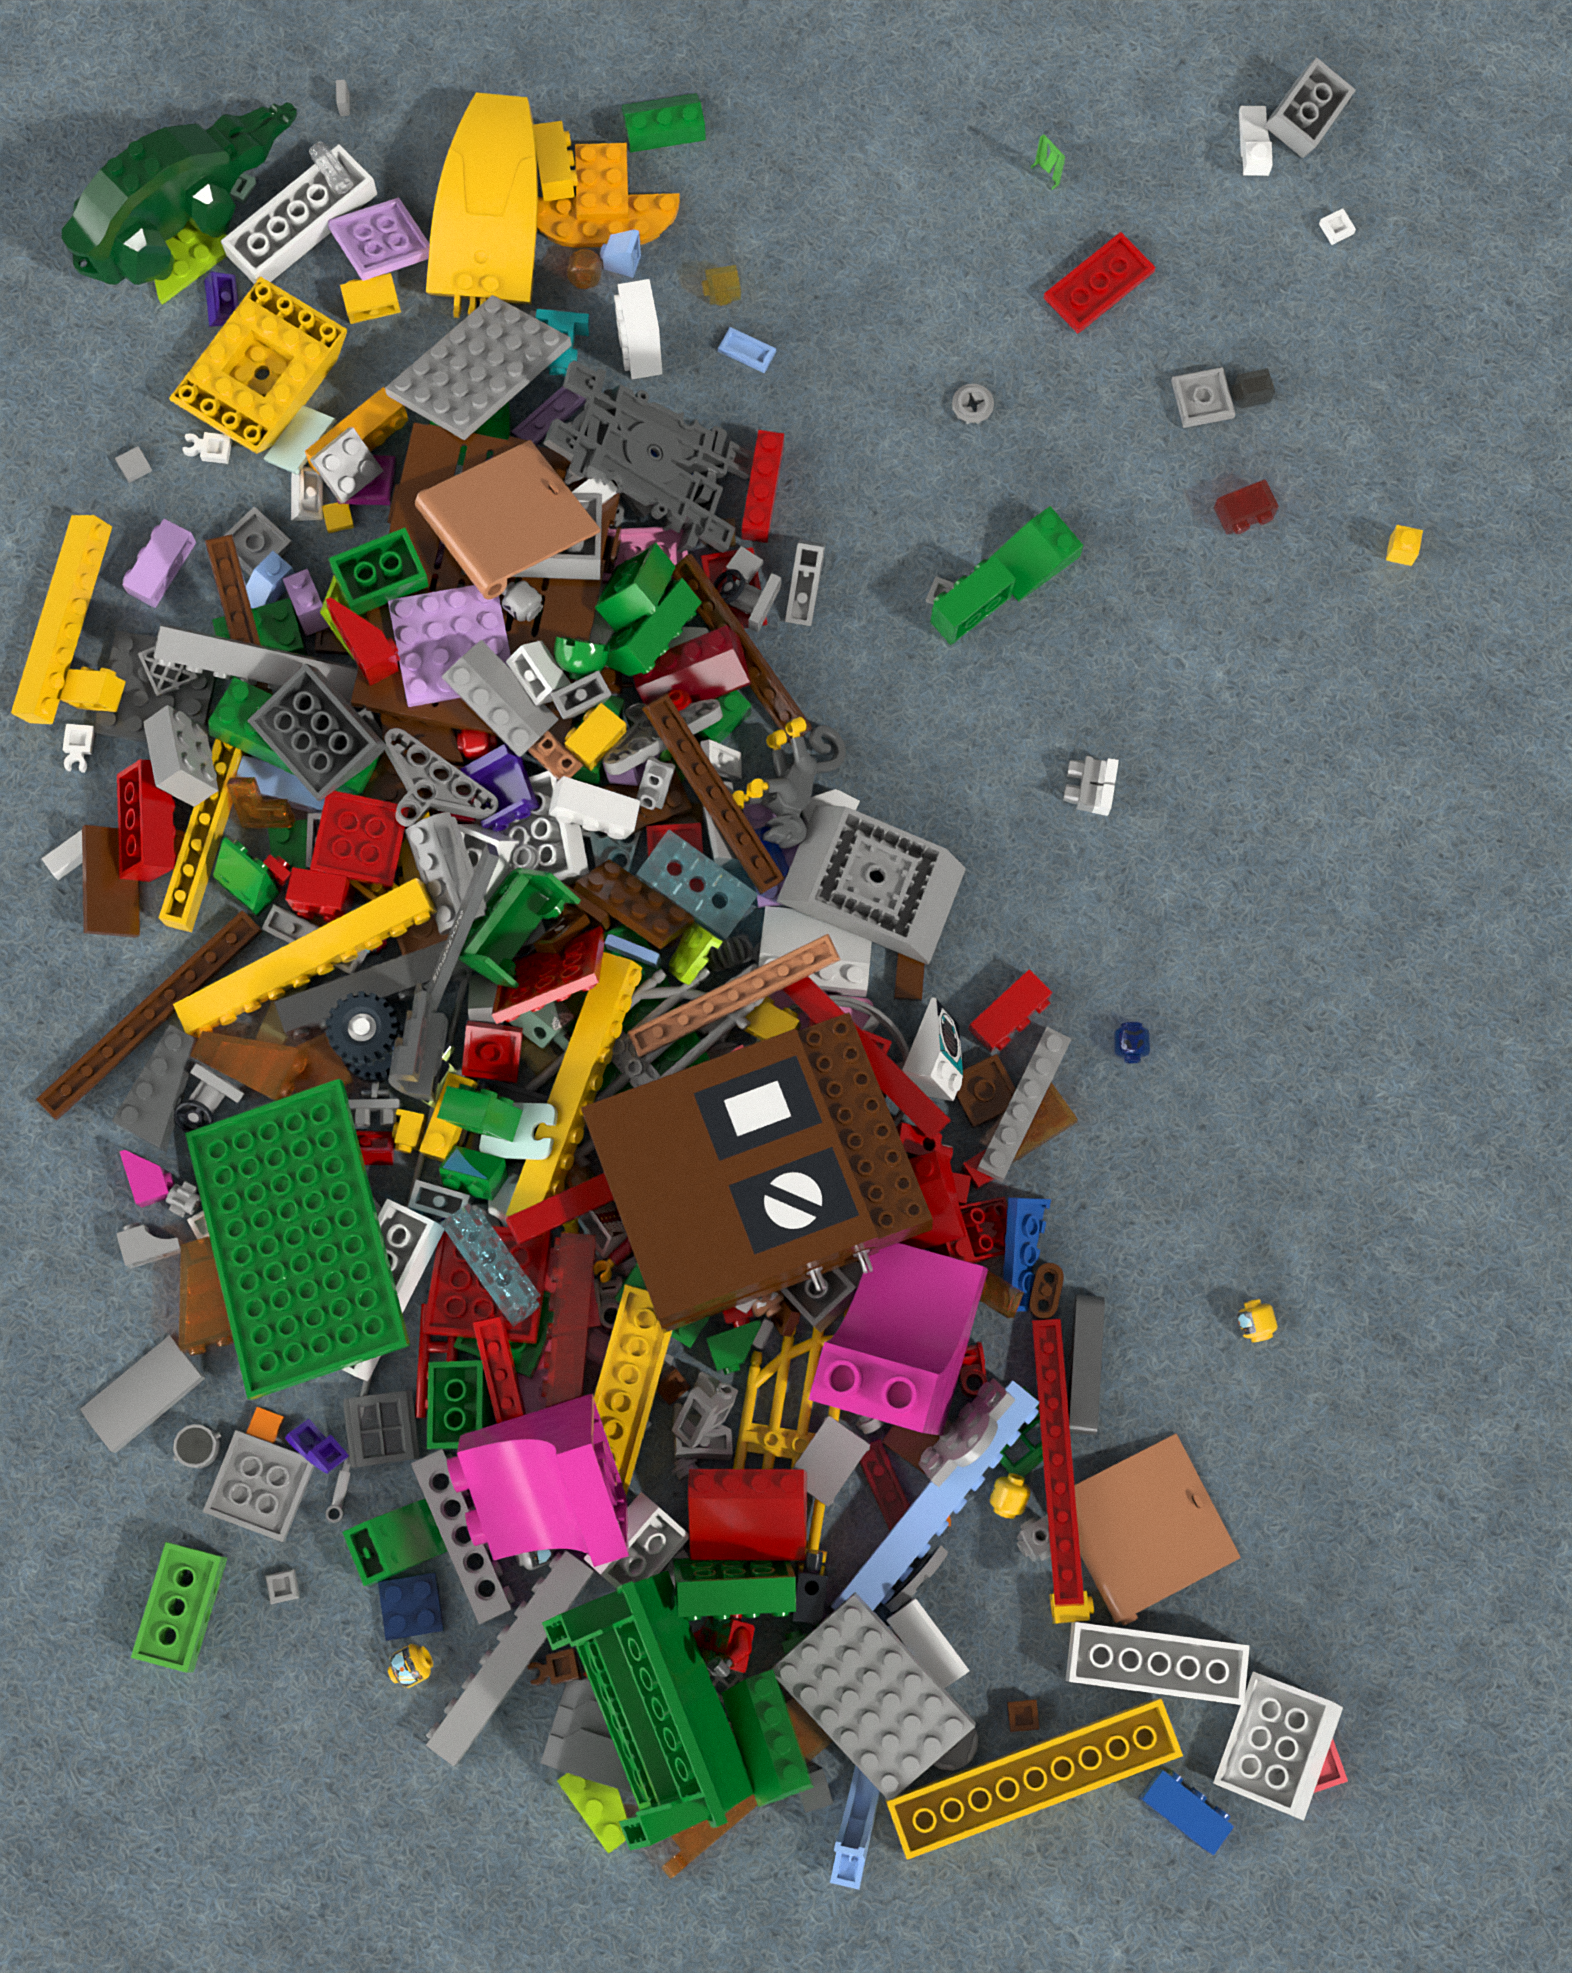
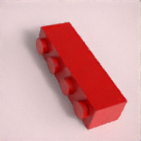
(763, 486)

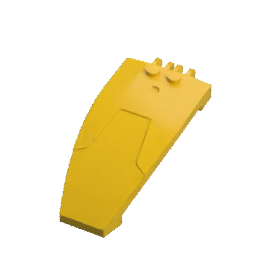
(487, 207)

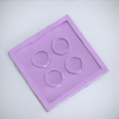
(380, 238)

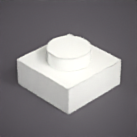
(1337, 226)

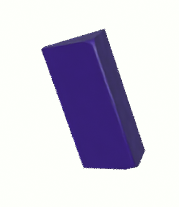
(220, 297)

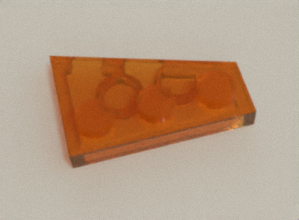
(1049, 1121)

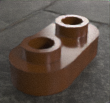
(1046, 1291)

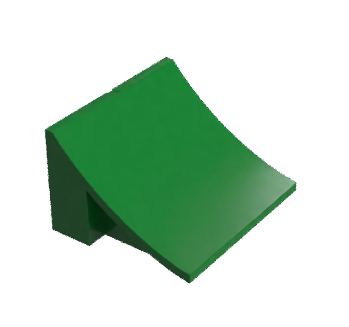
(657, 1708)

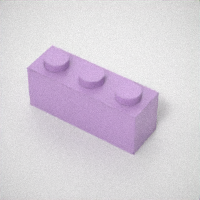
(158, 563)

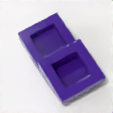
(315, 1447)

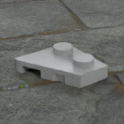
(713, 1445)

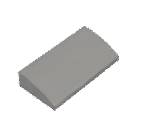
(142, 1394)

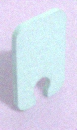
(524, 1144)

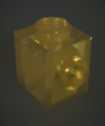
(722, 285)

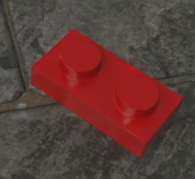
(278, 868)

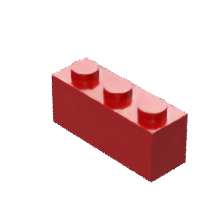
(1011, 1012)

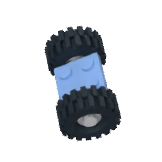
(364, 1035)

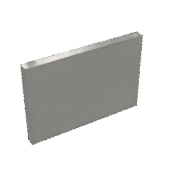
(831, 1459)

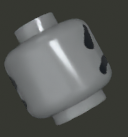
(522, 601)

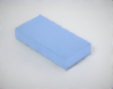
(747, 350)
(633, 951)

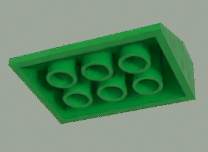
(733, 1588)

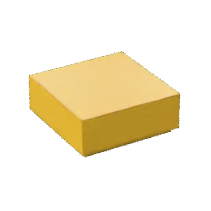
(337, 517)

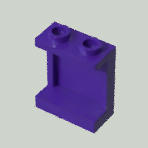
(508, 781)

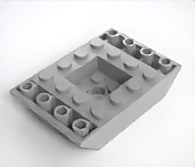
(834, 883)

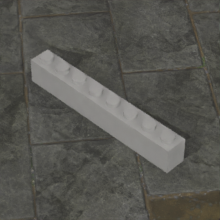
(244, 659)
(509, 1659)

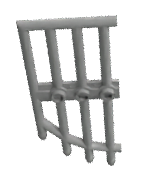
(640, 1070)

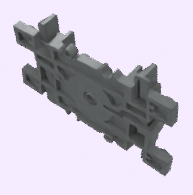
(616, 443)

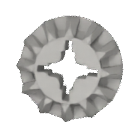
(978, 394)

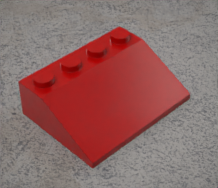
(939, 1190)
(748, 1514)

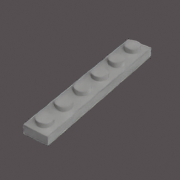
(1024, 1104)

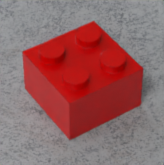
(319, 894)

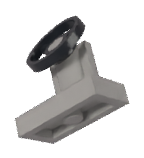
(748, 598)
(205, 1098)

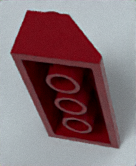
(701, 666)

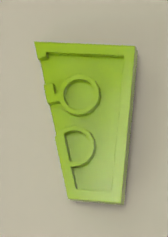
(599, 1807)

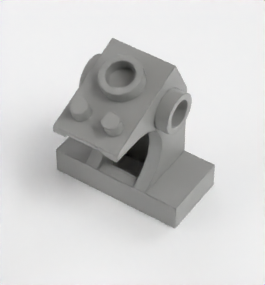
(713, 1402)

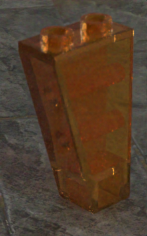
(255, 1063)
(202, 1304)

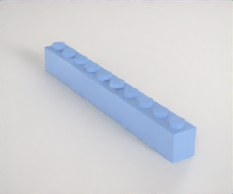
(931, 1509)

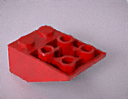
(984, 1229)

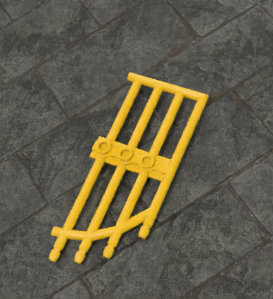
(779, 1441)

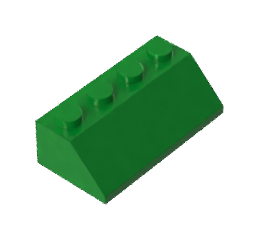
(638, 646)
(767, 1738)

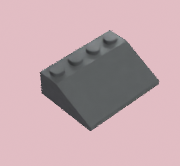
(316, 732)

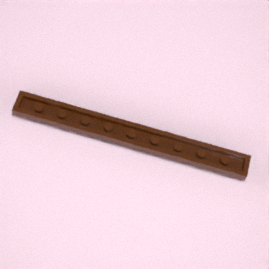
(148, 1015)

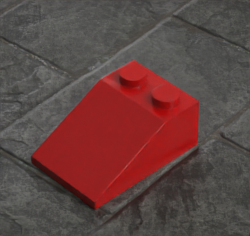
(368, 645)

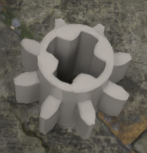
(183, 1199)

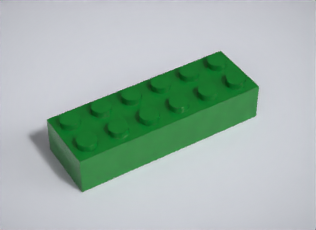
(231, 726)

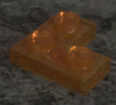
(254, 810)

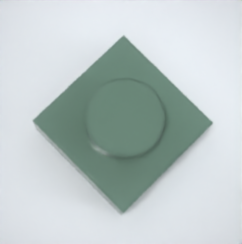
(243, 188)

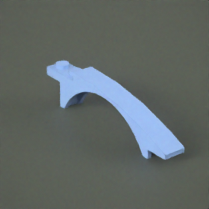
(855, 1832)

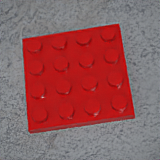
(551, 976)
(460, 1298)

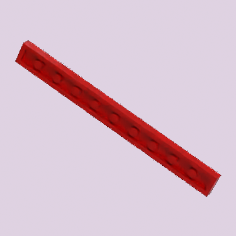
(1058, 1463)

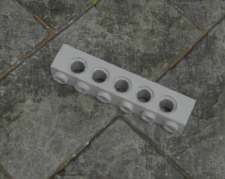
(485, 1608)

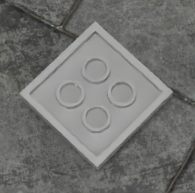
(259, 1486)

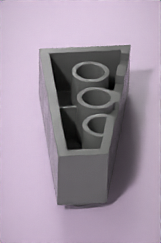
(158, 1090)

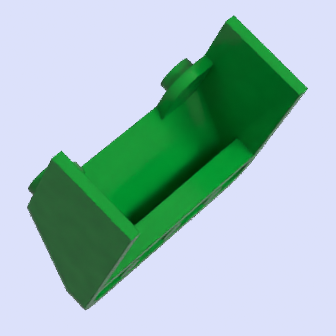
(510, 919)

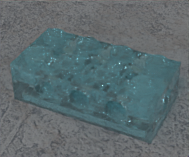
(715, 881)
(492, 1264)

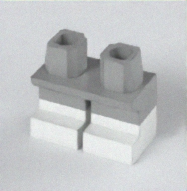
(1096, 784)

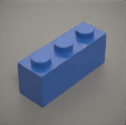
(1187, 1810)

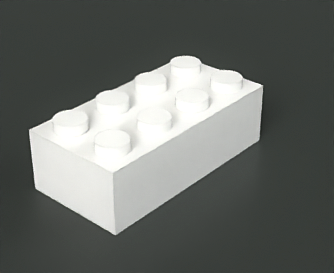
(638, 329)

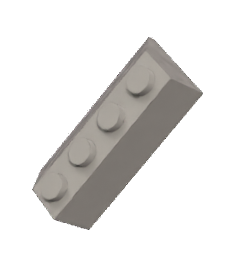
(499, 698)

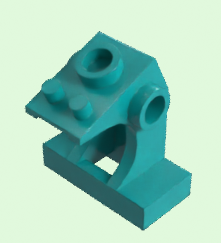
(566, 323)

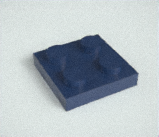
(410, 1606)

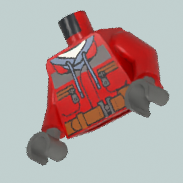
(725, 1644)

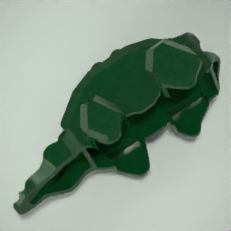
(161, 185)

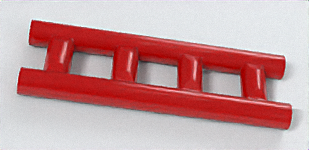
(425, 1347)

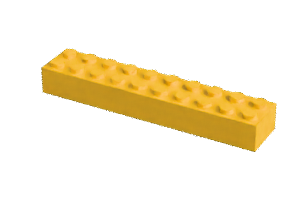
(1033, 1778)

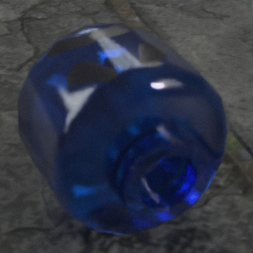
(1132, 1042)

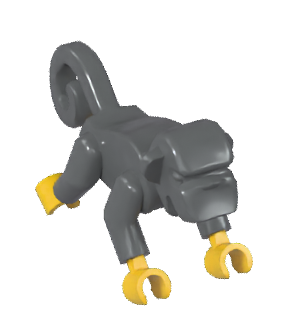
(793, 787)

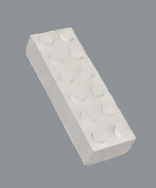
(295, 220)
(409, 1246)
(1157, 1663)

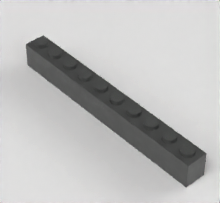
(388, 980)

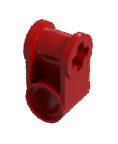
(972, 1367)

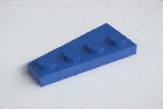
(1021, 1241)

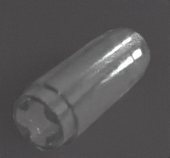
(330, 168)

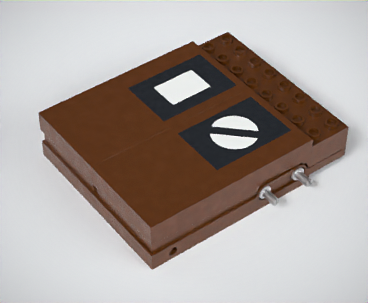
(757, 1171)

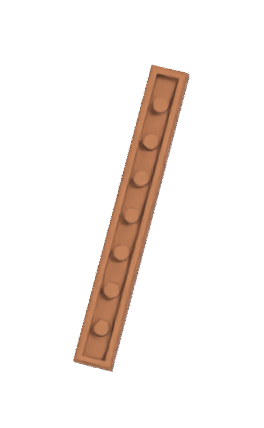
(734, 995)

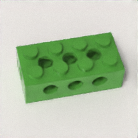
(160, 1612)

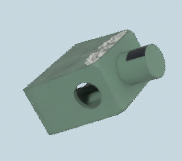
(547, 1024)

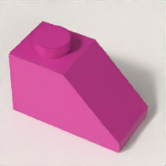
(146, 1179)

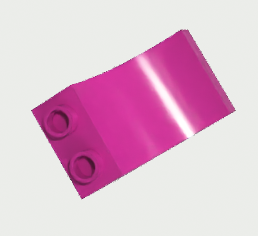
(902, 1339)
(544, 1484)

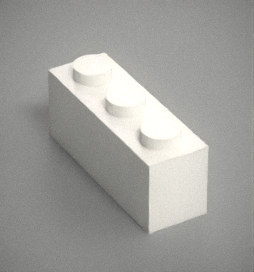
(594, 808)

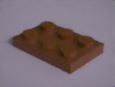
(674, 805)

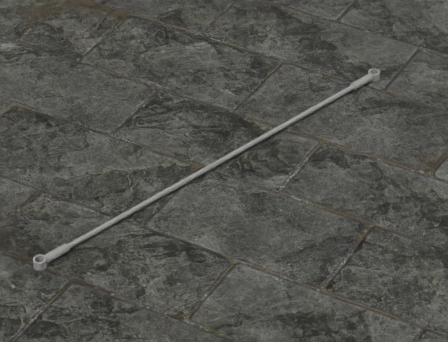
(344, 1475)

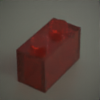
(1246, 507)

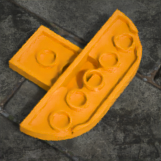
(604, 203)

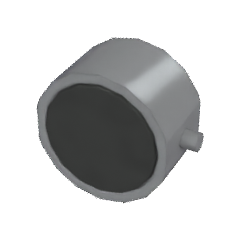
(196, 1446)

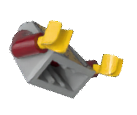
(610, 1238)

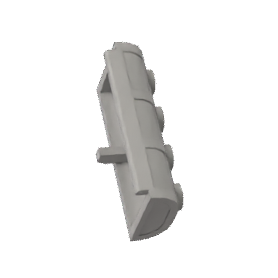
(442, 866)

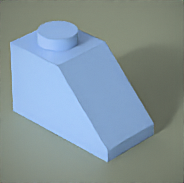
(622, 253)
(266, 580)

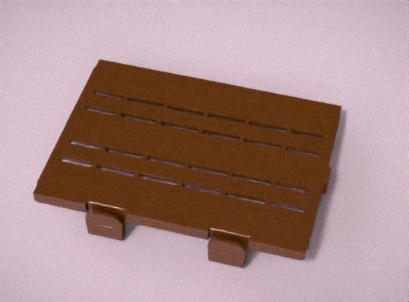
(568, 602)

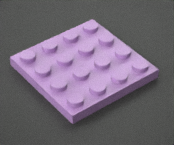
(437, 631)

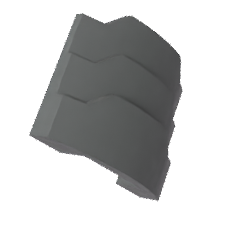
(420, 1052)
(582, 1741)

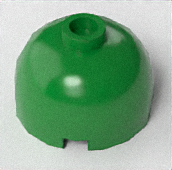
(580, 656)

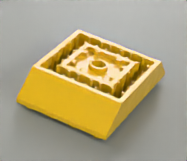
(270, 334)

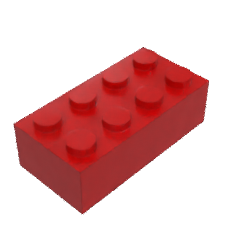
(144, 824)

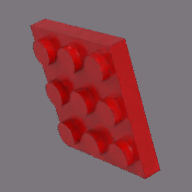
(358, 839)

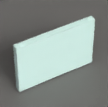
(297, 437)

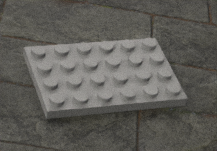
(478, 367)
(872, 1697)

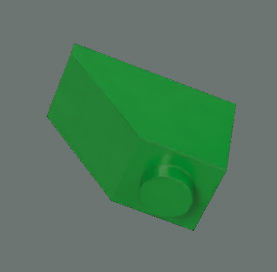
(732, 1347)

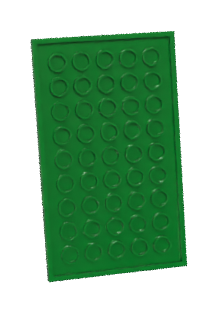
(296, 1240)

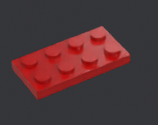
(1099, 282)

